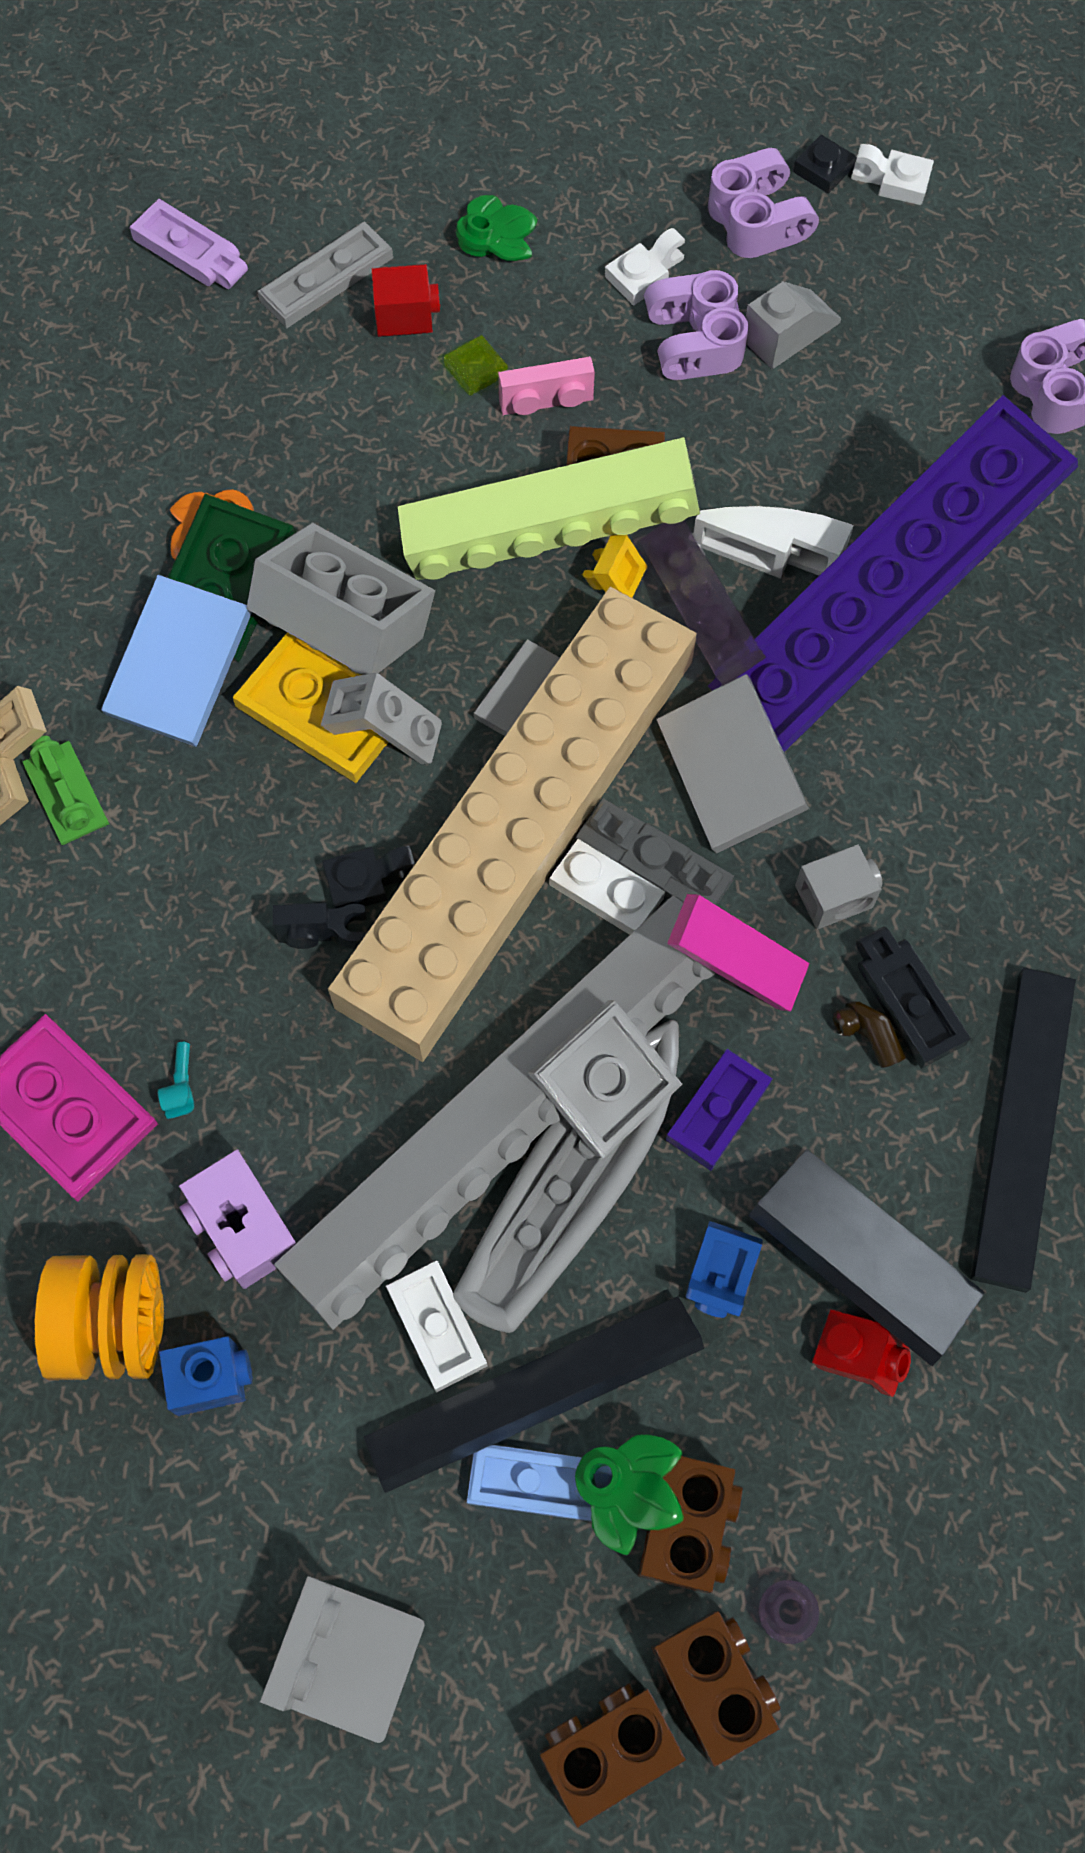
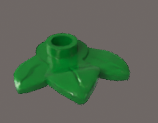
(495, 229)
(636, 1493)

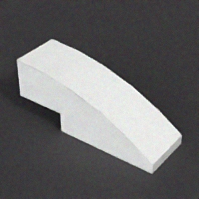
(773, 537)

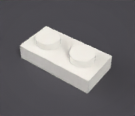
(606, 887)
(436, 1326)

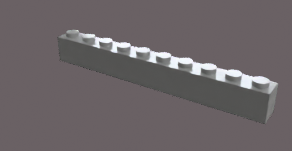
(477, 1131)

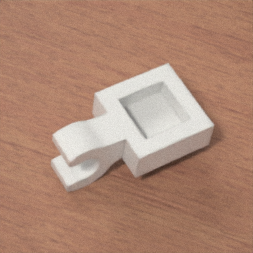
(900, 176)
(640, 268)

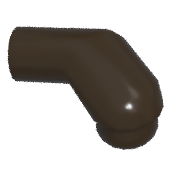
(872, 1025)

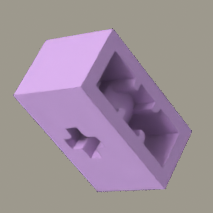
(228, 1189)

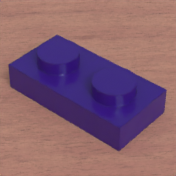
(718, 1109)

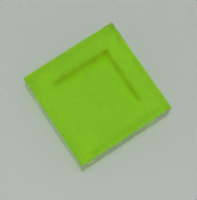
(475, 365)

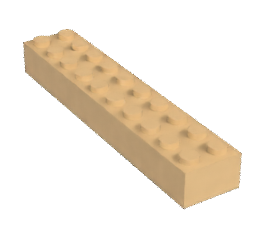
(513, 825)

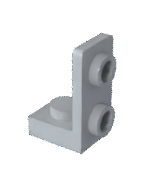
(379, 705)

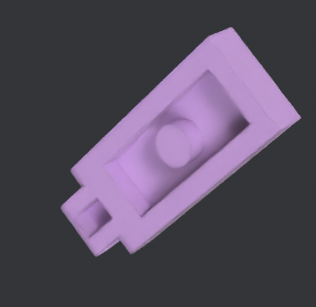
(188, 245)

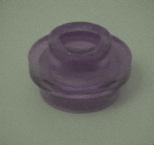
(769, 1612)

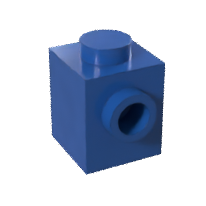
(205, 1375)

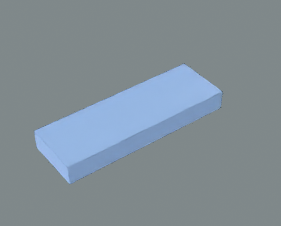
(530, 1482)

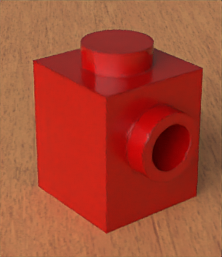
(404, 300)

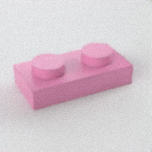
(546, 386)

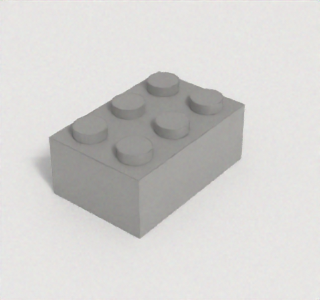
(340, 599)

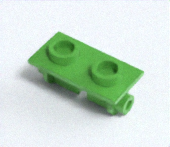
(64, 789)

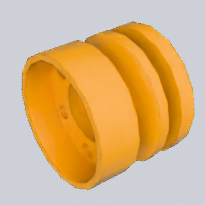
(93, 1317)

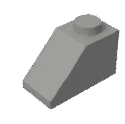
(786, 322)

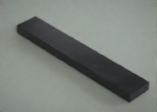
(1023, 1131)
(532, 1393)

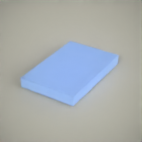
(176, 660)

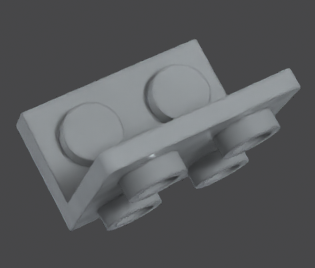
(344, 1660)

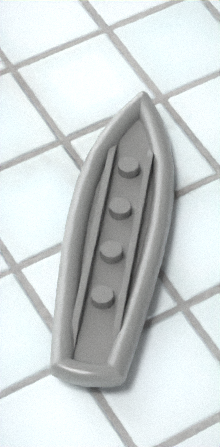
(553, 1211)

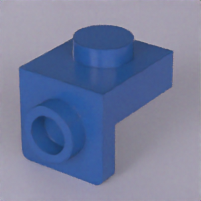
(723, 1270)

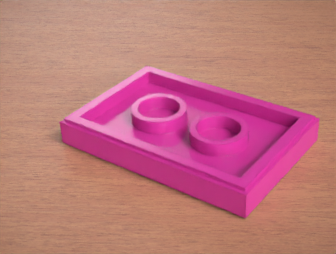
(67, 1108)

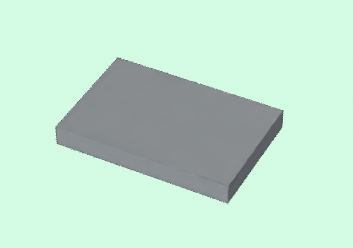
(732, 764)

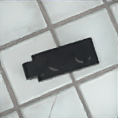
(910, 997)

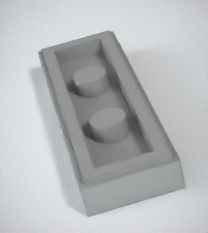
(325, 274)

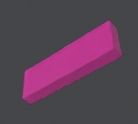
(738, 952)

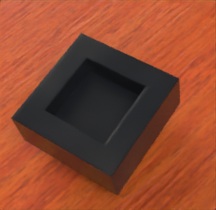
(824, 164)

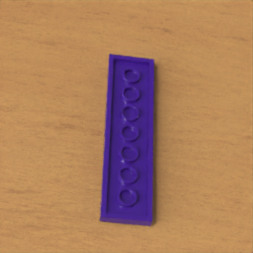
(904, 565)

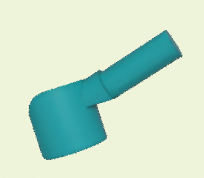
(178, 1098)

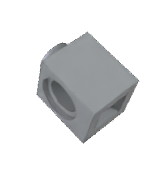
(839, 886)

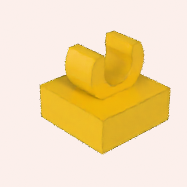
(617, 566)

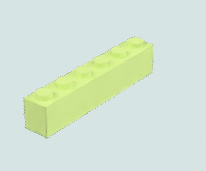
(549, 510)

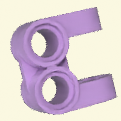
(749, 216)
(712, 309)
(1044, 376)

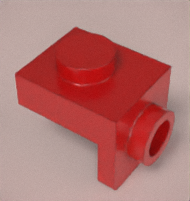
(862, 1352)

